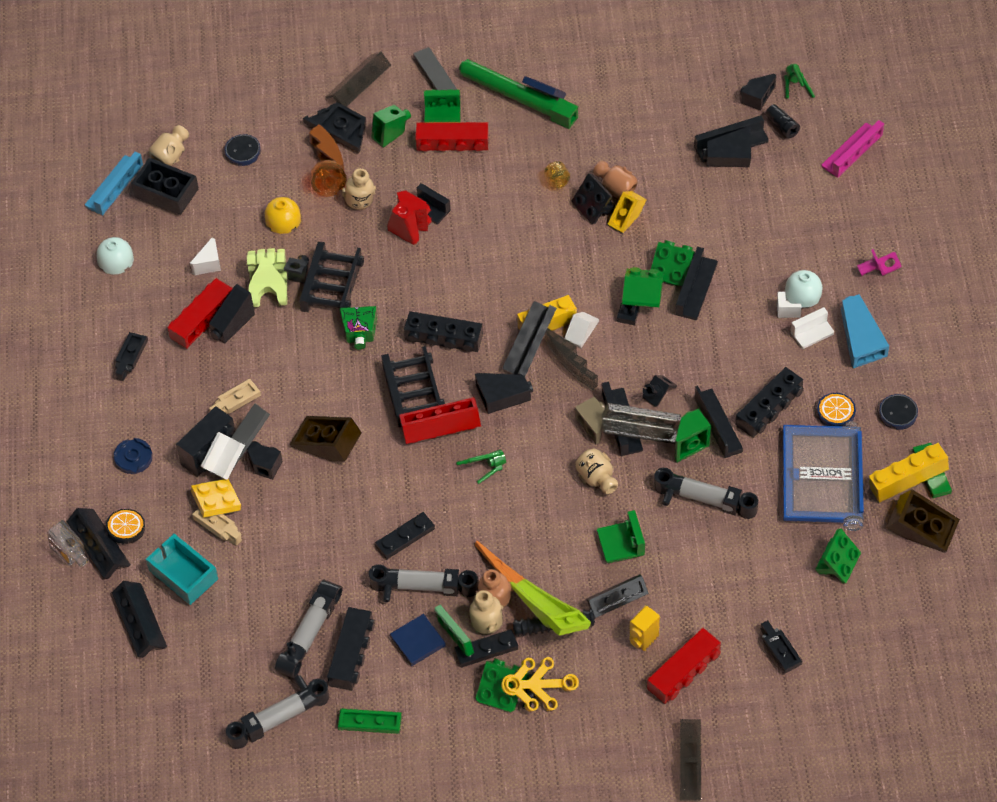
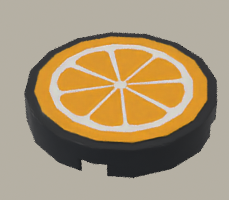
(125, 526)

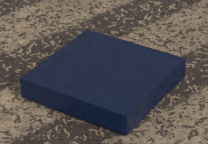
(544, 87)
(417, 639)

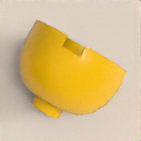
(282, 215)

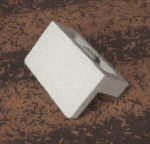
(811, 328)
(222, 455)

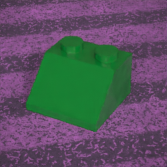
(643, 287)
(692, 435)

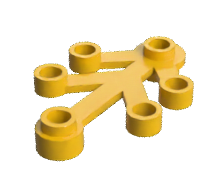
(536, 684)

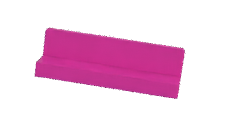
(853, 148)

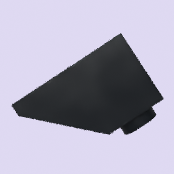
(758, 91)

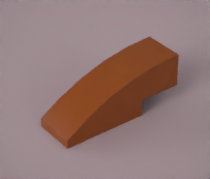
(325, 145)

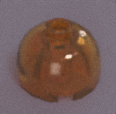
(327, 178)

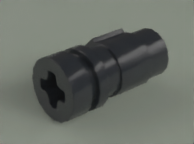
(781, 119)

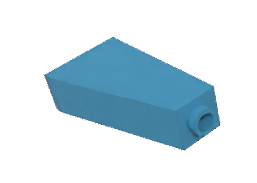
(862, 333)

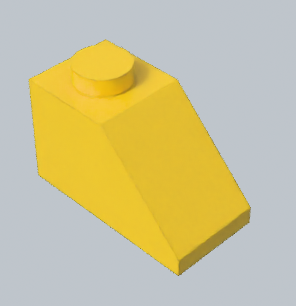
(626, 210)

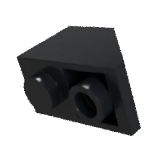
(264, 459)

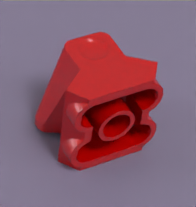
(409, 217)

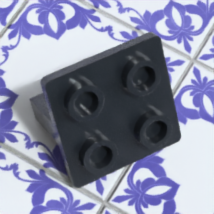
(593, 199)

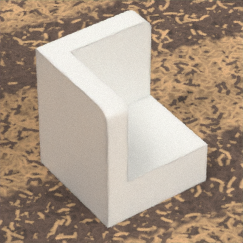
(786, 309)

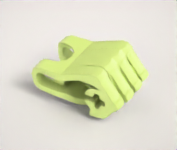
(267, 274)

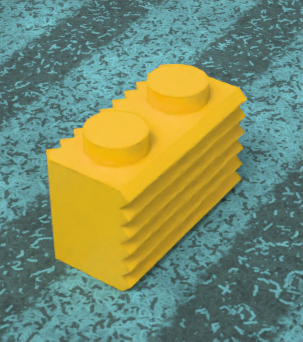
(644, 628)

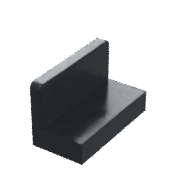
(438, 203)

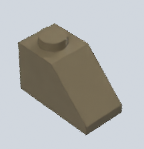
(590, 417)

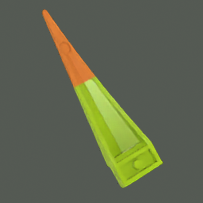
(548, 609)

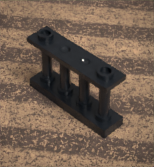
(317, 269)
(394, 382)

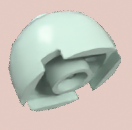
(114, 255)
(803, 288)

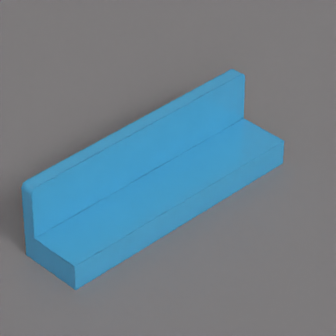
(115, 183)

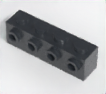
(443, 331)
(769, 402)

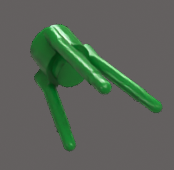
(795, 75)
(494, 459)

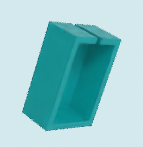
(182, 569)

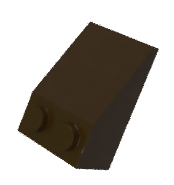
(327, 437)
(922, 521)

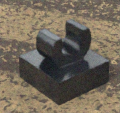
(628, 314)

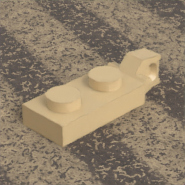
(237, 397)
(220, 526)

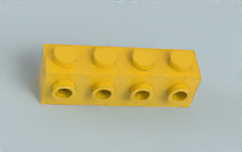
(908, 472)

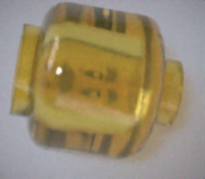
(557, 174)

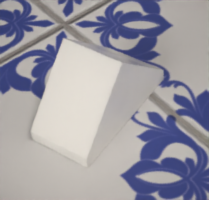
(206, 260)
(580, 328)

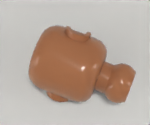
(615, 179)
(497, 585)

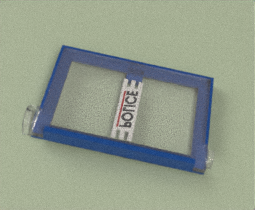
(823, 474)

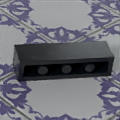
(350, 649)

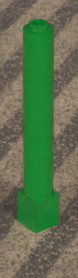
(559, 110)

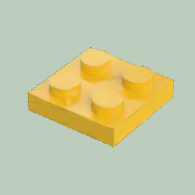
(215, 497)

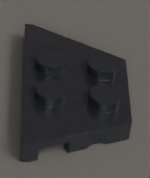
(341, 123)

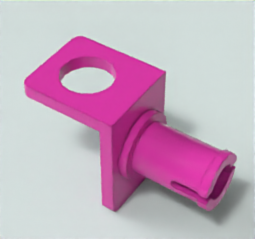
(879, 264)

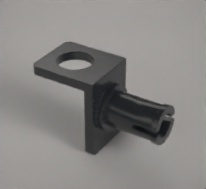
(297, 268)
(657, 389)

